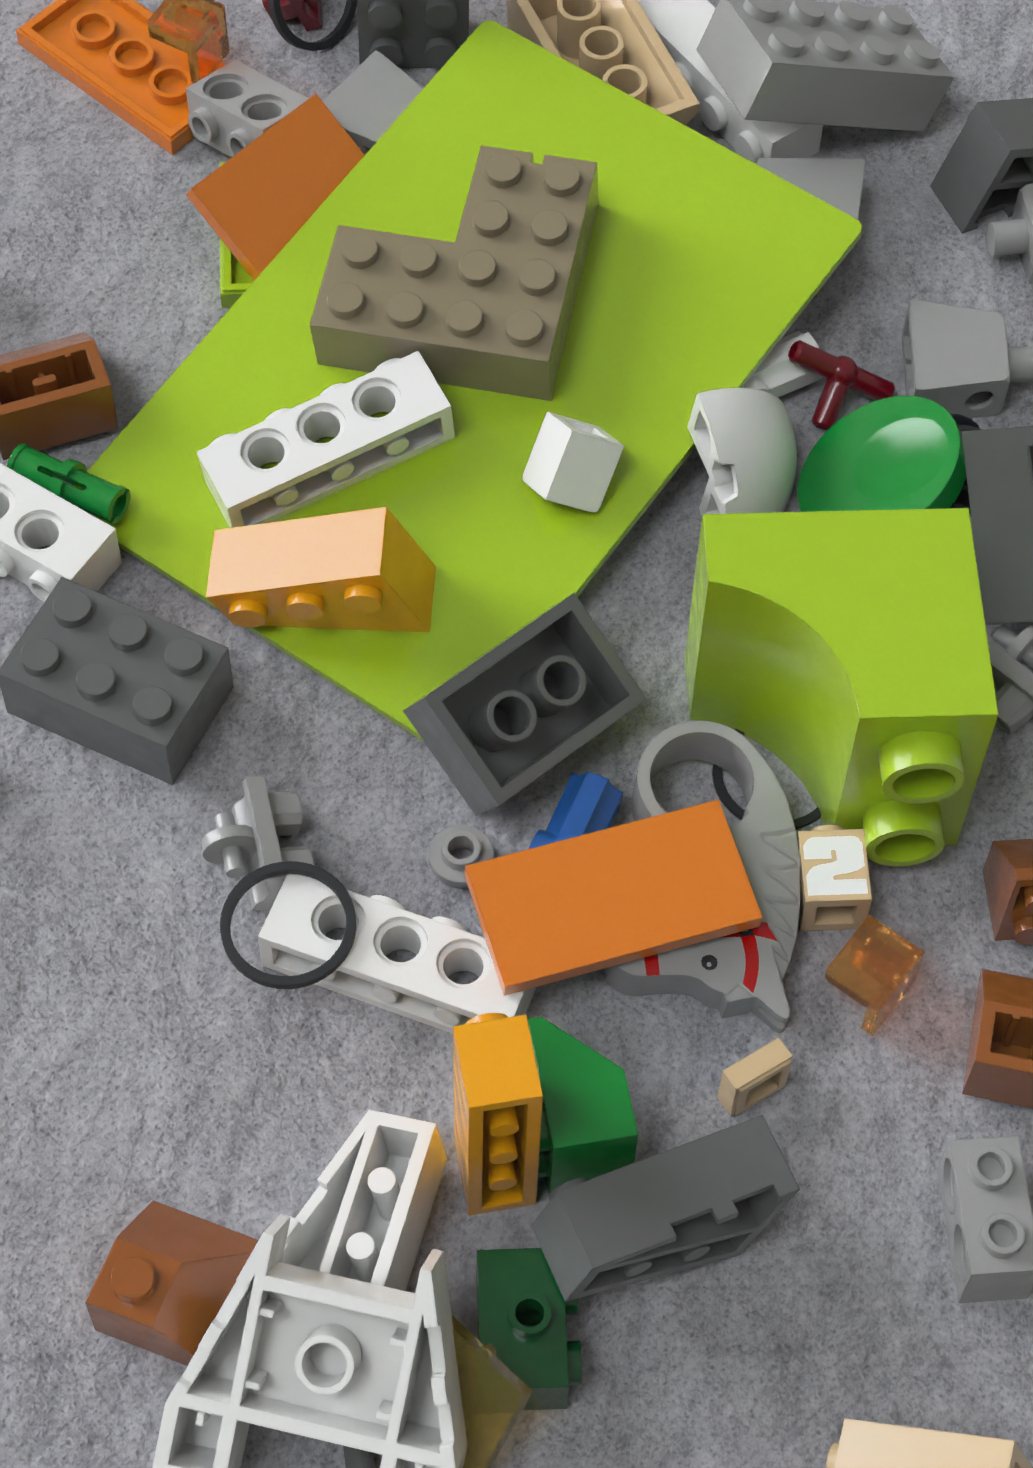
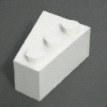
(371, 1203)

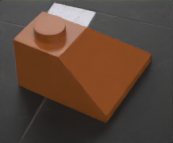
(167, 1281)

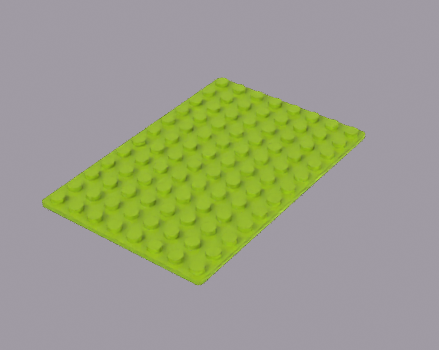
(679, 295)

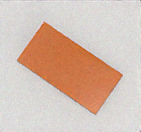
(113, 59)
(612, 896)

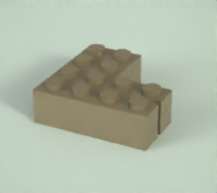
(475, 308)

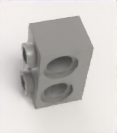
(237, 106)
(987, 1218)

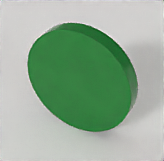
(886, 458)

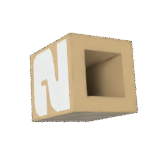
(833, 878)

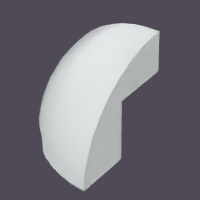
(745, 450)

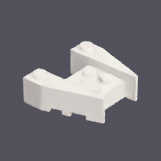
(322, 1364)

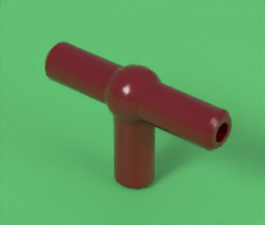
(841, 375)

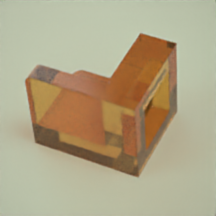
(194, 28)
(875, 970)

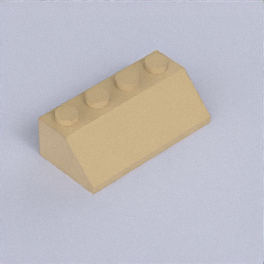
(611, 43)

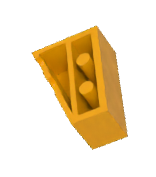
(323, 574)

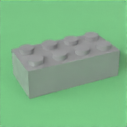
(824, 63)

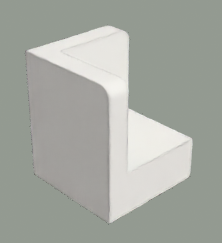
(572, 462)

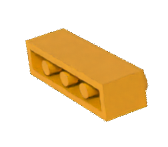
(496, 1112)

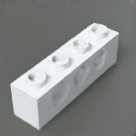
(311, 470)
(33, 518)
(417, 989)

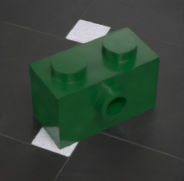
(526, 1323)

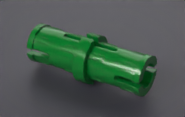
(98, 497)

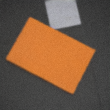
(276, 183)

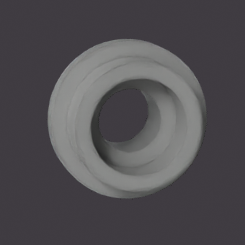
(450, 869)

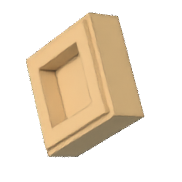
(754, 1077)

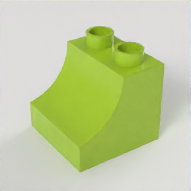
(852, 661)

